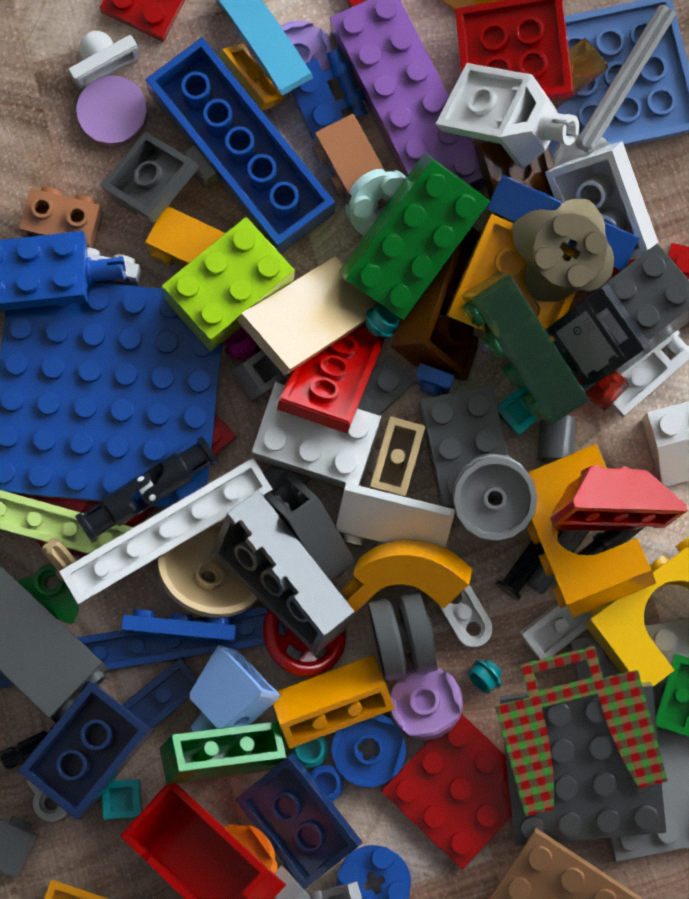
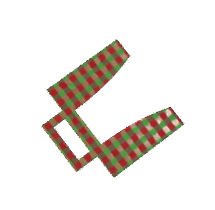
(624, 711)

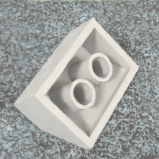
(610, 185)
(669, 442)
(386, 517)

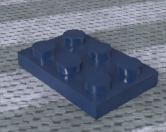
(299, 820)

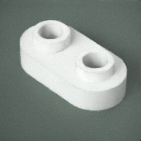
(467, 612)

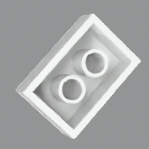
(314, 448)

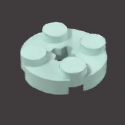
(366, 193)

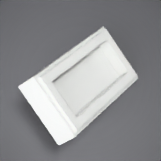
(102, 57)

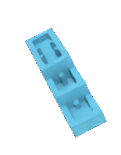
(267, 43)

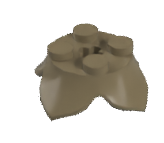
(538, 242)

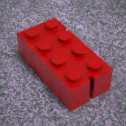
(197, 850)

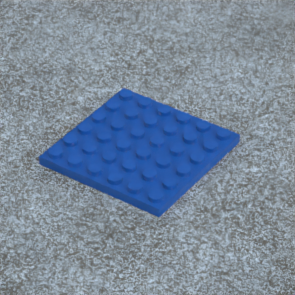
(101, 394)

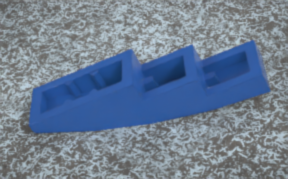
(517, 199)

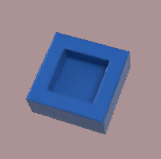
(433, 380)

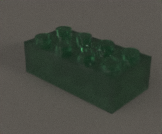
(525, 348)

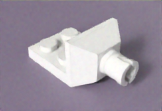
(505, 110)

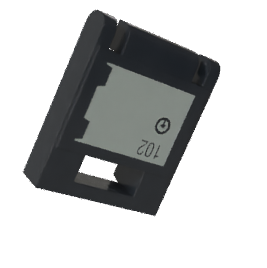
(588, 342)

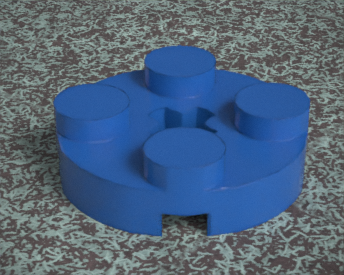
(379, 768)
(381, 862)

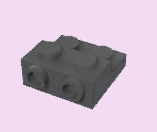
(149, 177)

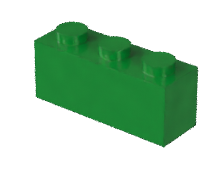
(222, 752)

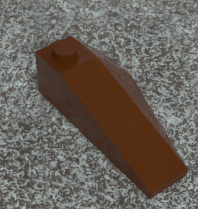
(427, 332)

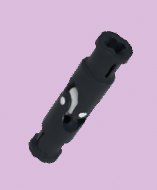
(153, 485)

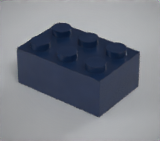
(85, 751)

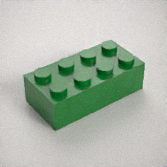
(414, 236)

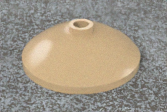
(189, 563)

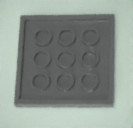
(591, 782)

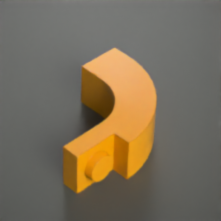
(410, 563)

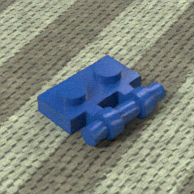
(317, 100)

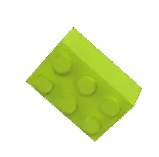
(226, 282)

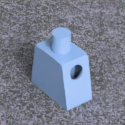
(230, 692)

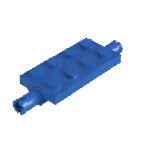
(51, 270)

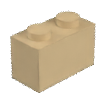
(397, 457)

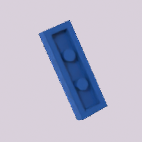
(179, 626)

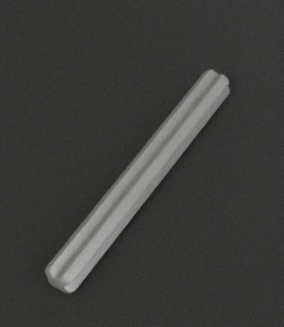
(625, 79)

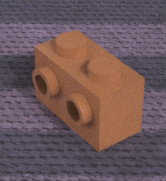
(346, 153)
(51, 213)

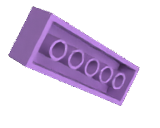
(401, 87)

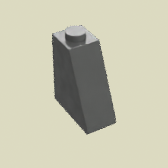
(310, 524)

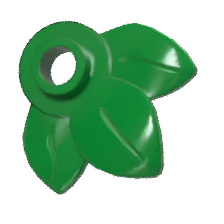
(57, 600)

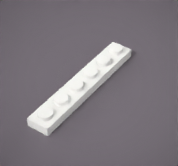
(163, 531)

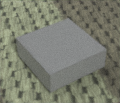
(205, 173)

